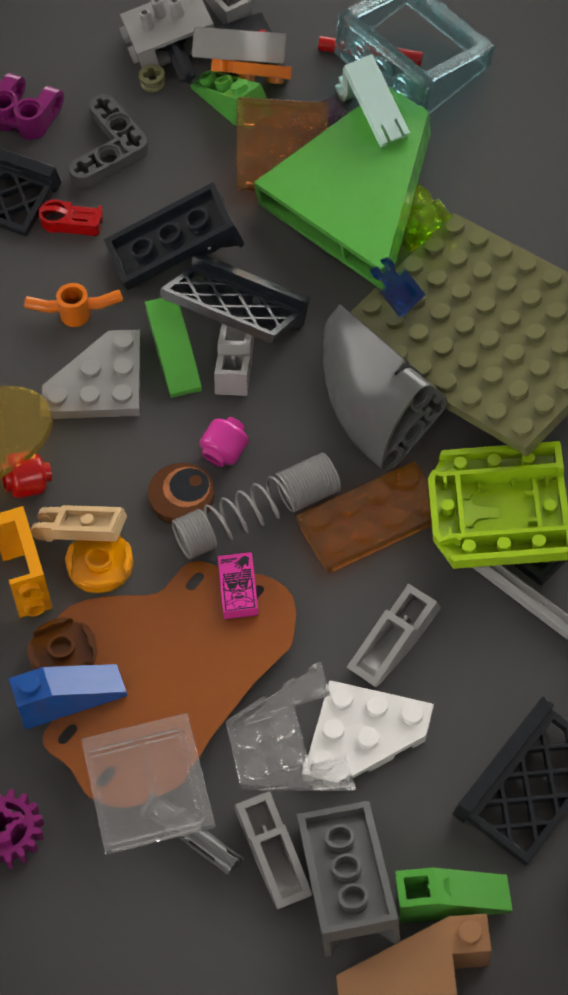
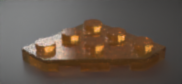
(272, 132)

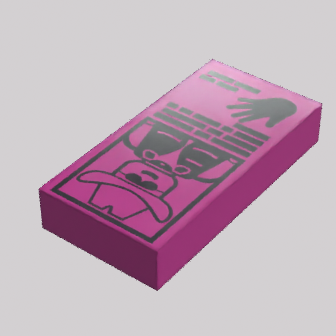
(238, 585)

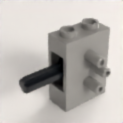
(164, 33)

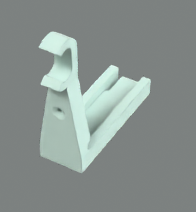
(367, 83)

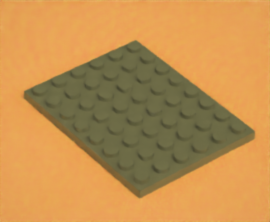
(484, 331)

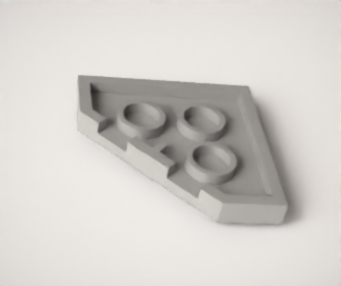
(99, 380)

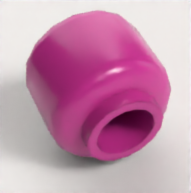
(224, 441)

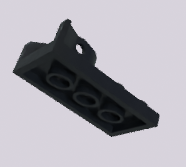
(172, 235)

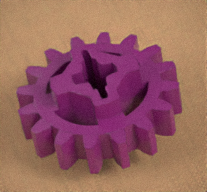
(18, 827)

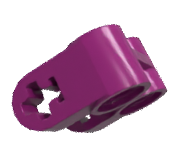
(27, 115)

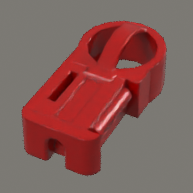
(75, 219)

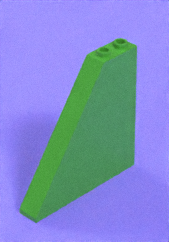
(350, 190)

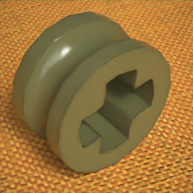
(152, 86)

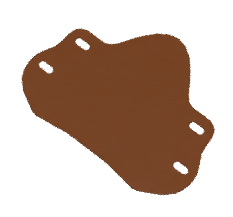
(175, 658)

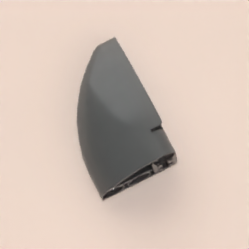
(376, 391)

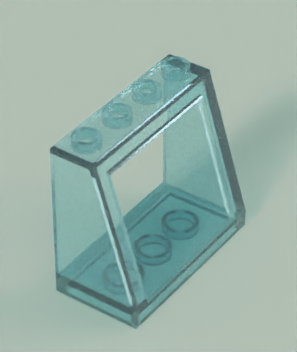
(430, 88)

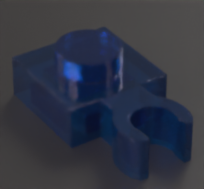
(400, 289)

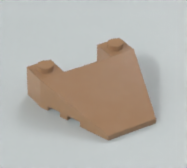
(423, 961)

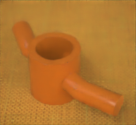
(73, 304)

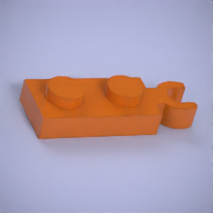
(248, 70)

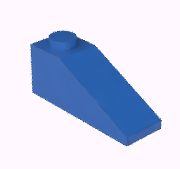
(64, 690)

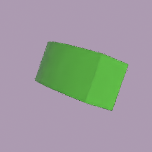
(173, 347)

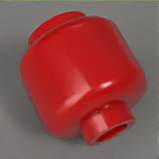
(28, 478)

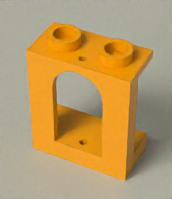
(16, 540)

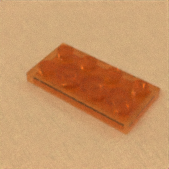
(368, 517)

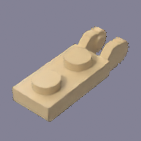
(79, 523)

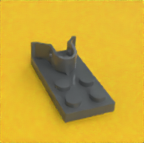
(347, 874)

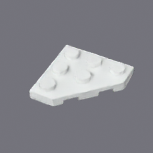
(367, 726)

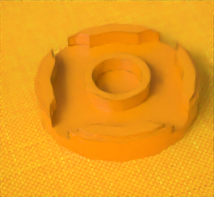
(99, 564)

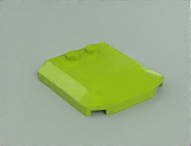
(499, 506)

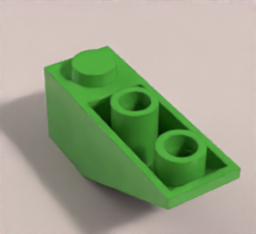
(223, 91)
(442, 892)

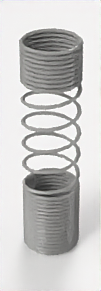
(297, 486)

